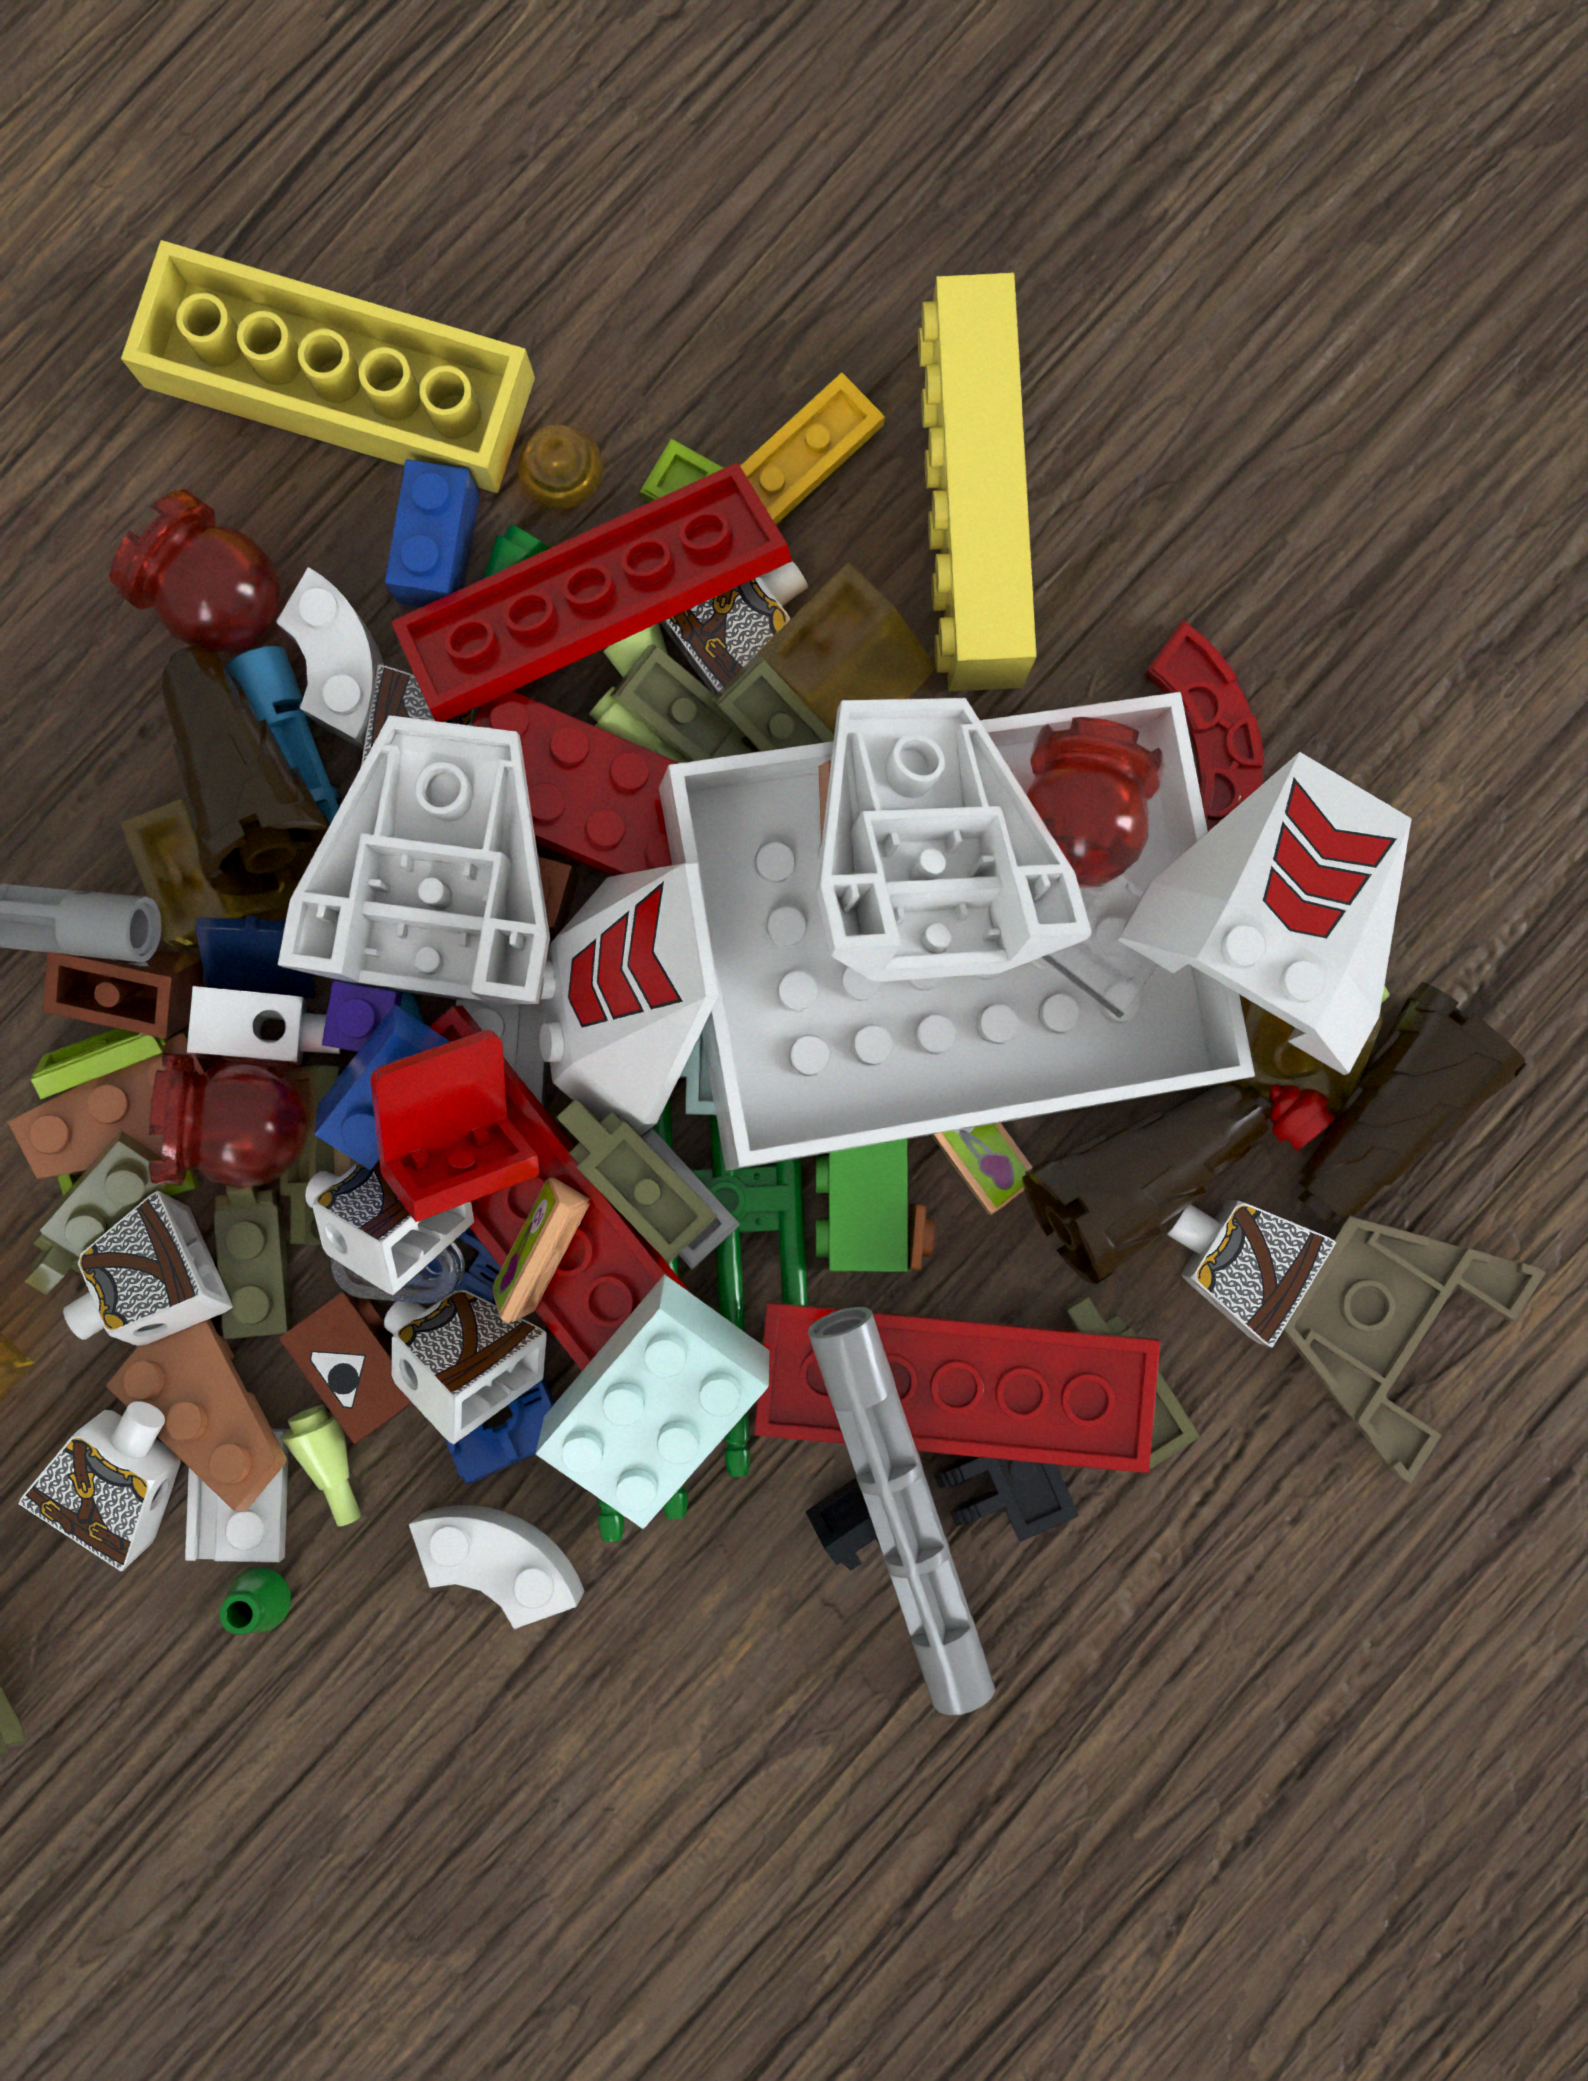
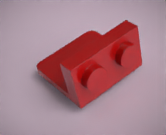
(448, 1126)

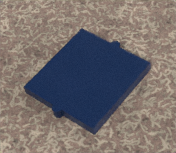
(246, 957)

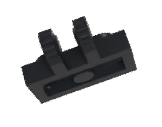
(1028, 1492)

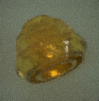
(560, 466)

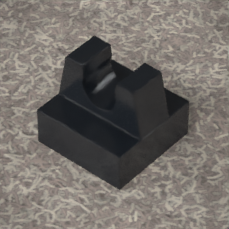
(843, 1524)

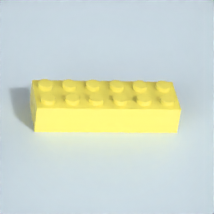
(327, 365)
(980, 482)

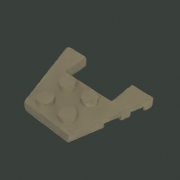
(1373, 1311)

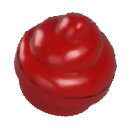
(1298, 1114)

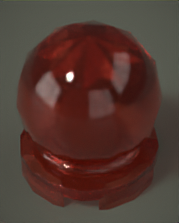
(203, 578)
(1095, 795)
(231, 1123)

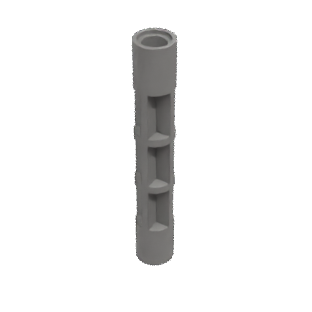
(79, 923)
(902, 1509)

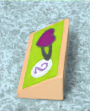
(986, 1162)
(538, 1249)

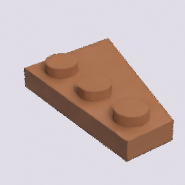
(79, 1124)
(206, 1411)

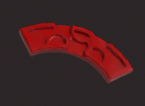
(1217, 719)

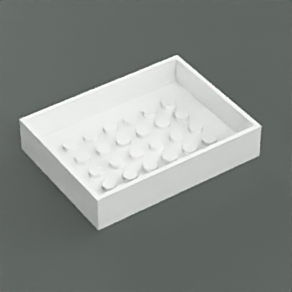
(832, 1062)

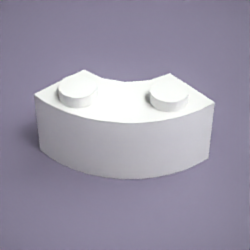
(337, 654)
(499, 1557)

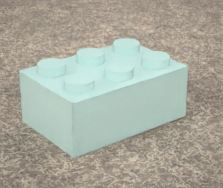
(654, 1402)

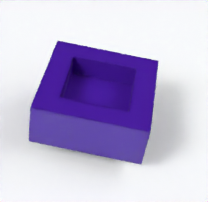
(355, 1014)

